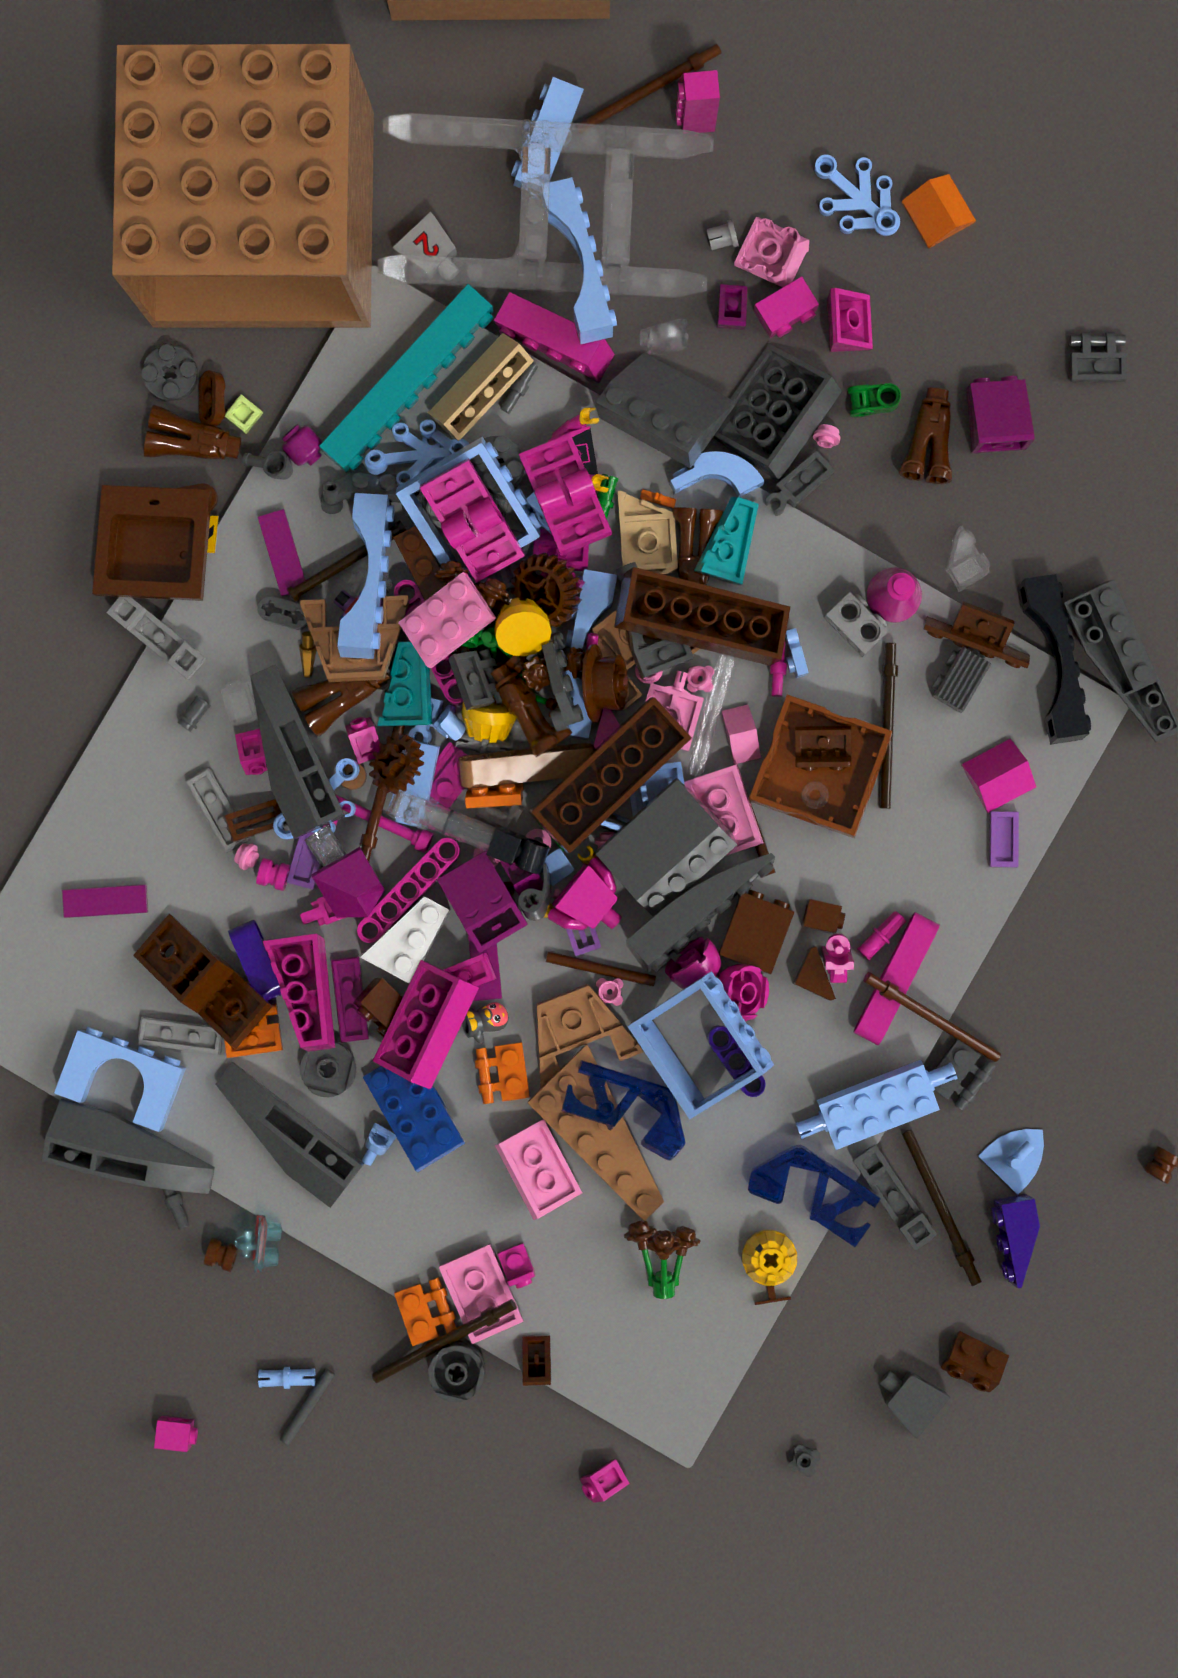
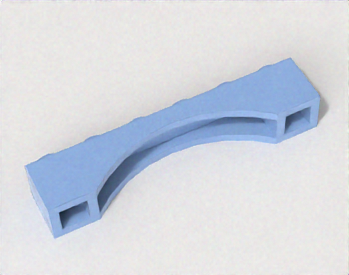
(591, 311)
(596, 598)
(358, 627)

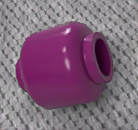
(302, 445)

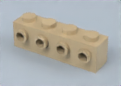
(480, 386)

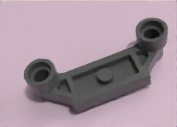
(359, 482)
(561, 683)

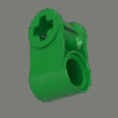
(871, 399)

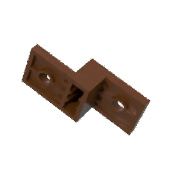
(202, 981)

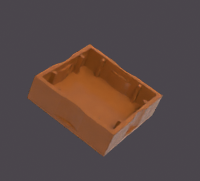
(781, 783)

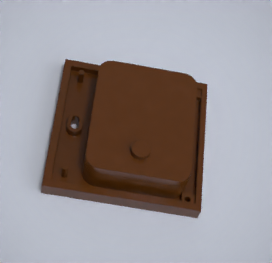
(152, 547)

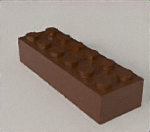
(702, 616)
(610, 774)

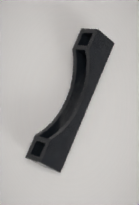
(1043, 605)

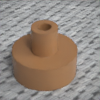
(358, 782)

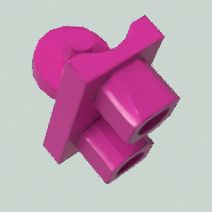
(837, 958)

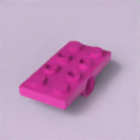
(565, 494)
(472, 520)

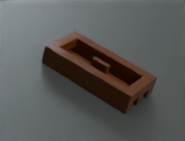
(233, 827)

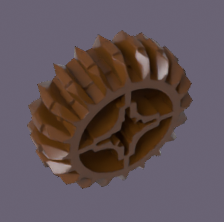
(559, 586)

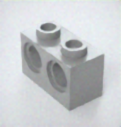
(851, 629)

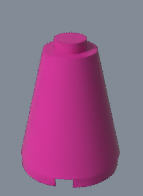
(894, 594)

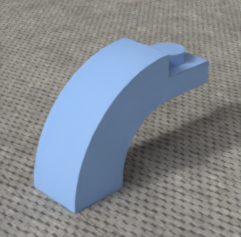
(720, 466)

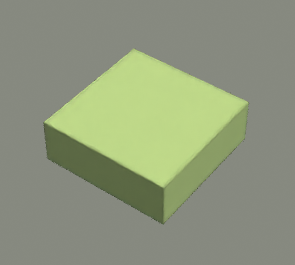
(243, 414)

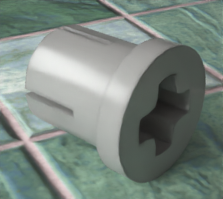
(728, 235)

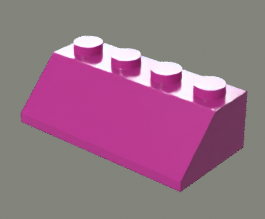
(425, 1024)

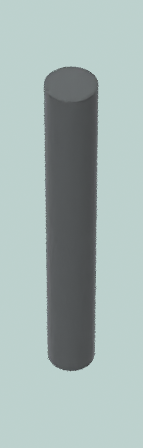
(307, 1407)

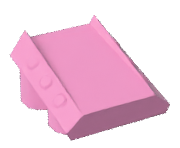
(772, 252)

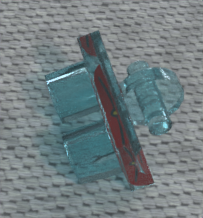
(261, 1255)

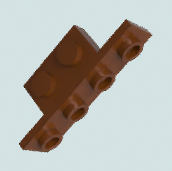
(981, 631)

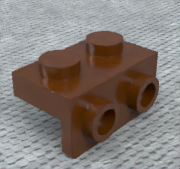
(823, 747)
(975, 1362)

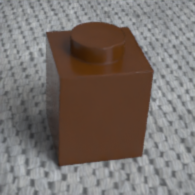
(823, 916)

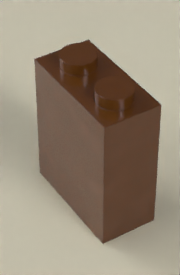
(756, 931)

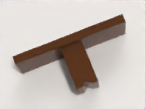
(772, 1297)

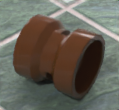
(1162, 1165)
(223, 1255)

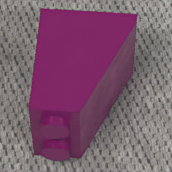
(999, 415)

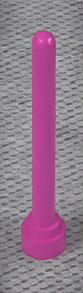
(418, 838)

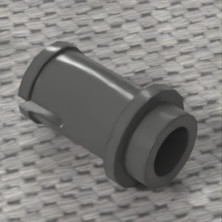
(193, 714)

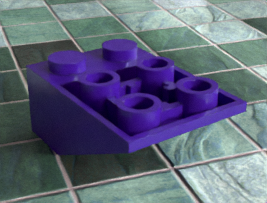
(1018, 1233)

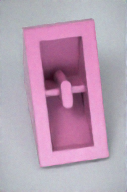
(741, 734)

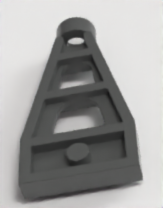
(658, 656)

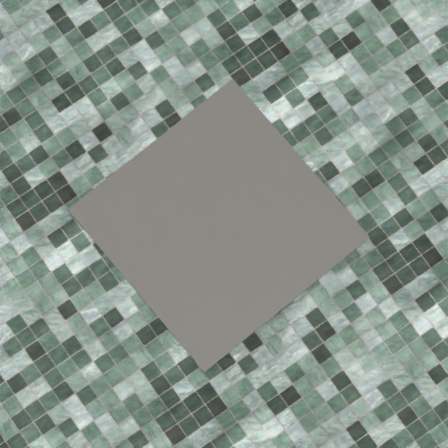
(132, 821)

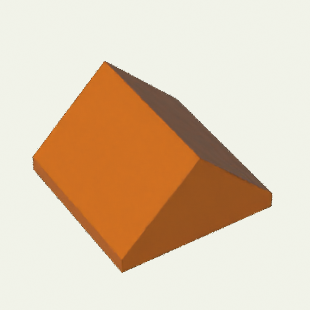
(938, 210)

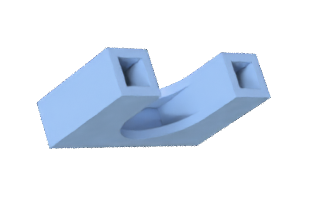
(159, 1075)

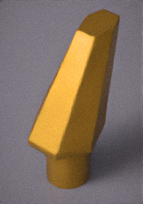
(307, 654)

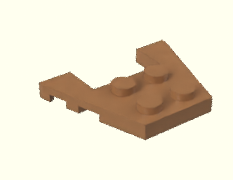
(616, 642)
(354, 669)
(574, 1021)

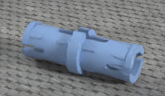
(286, 1377)

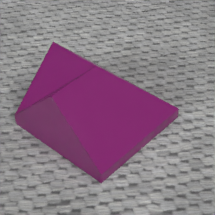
(349, 885)

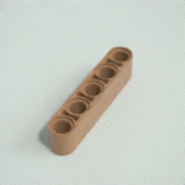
(521, 765)

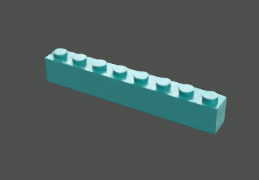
(407, 378)

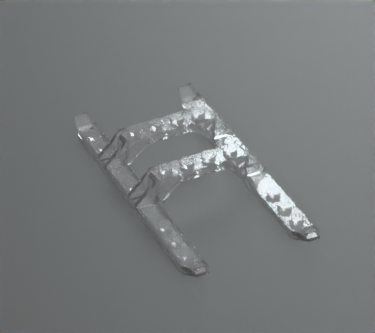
(534, 145)

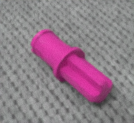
(881, 935)

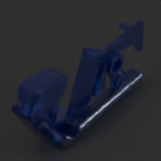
(665, 1135)
(770, 1181)

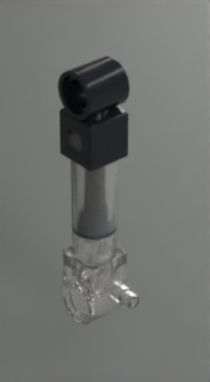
(497, 842)

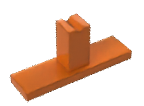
(657, 498)

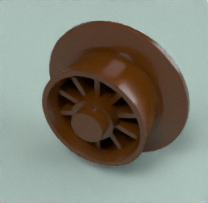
(603, 682)

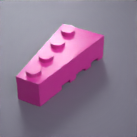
(698, 101)
(553, 336)
(304, 985)

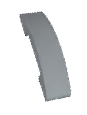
(156, 636)

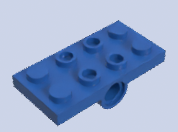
(415, 1117)

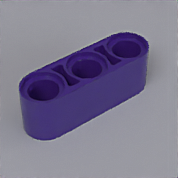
(255, 959)
(724, 1053)

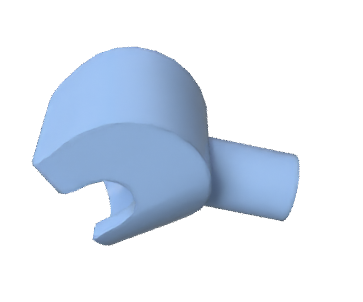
(449, 724)
(377, 1143)

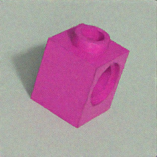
(175, 1434)

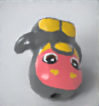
(486, 1019)

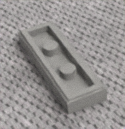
(214, 806)
(179, 1036)

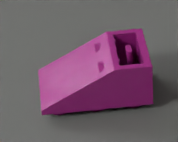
(482, 902)

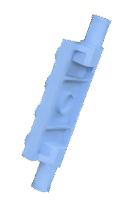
(878, 1104)

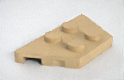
(647, 535)

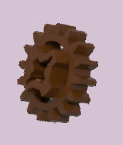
(396, 763)

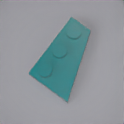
(730, 542)
(409, 690)

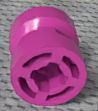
(273, 874)

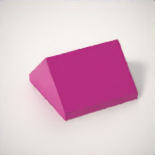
(849, 320)
(999, 775)

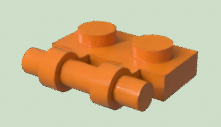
(495, 796)
(261, 1039)
(511, 1072)
(417, 1314)

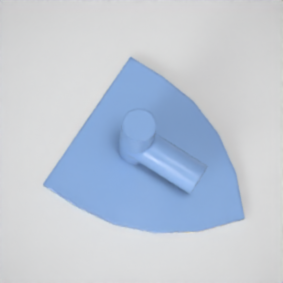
(1015, 1157)

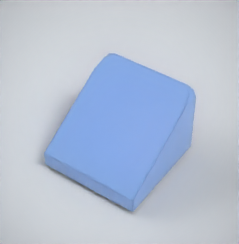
(558, 866)

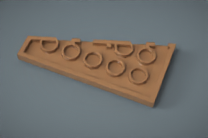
(607, 1152)

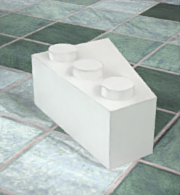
(408, 940)

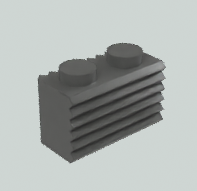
(961, 679)

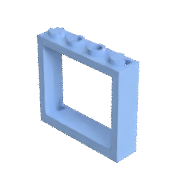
(502, 476)
(670, 1067)

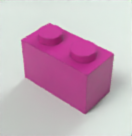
(786, 308)

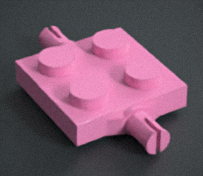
(679, 703)

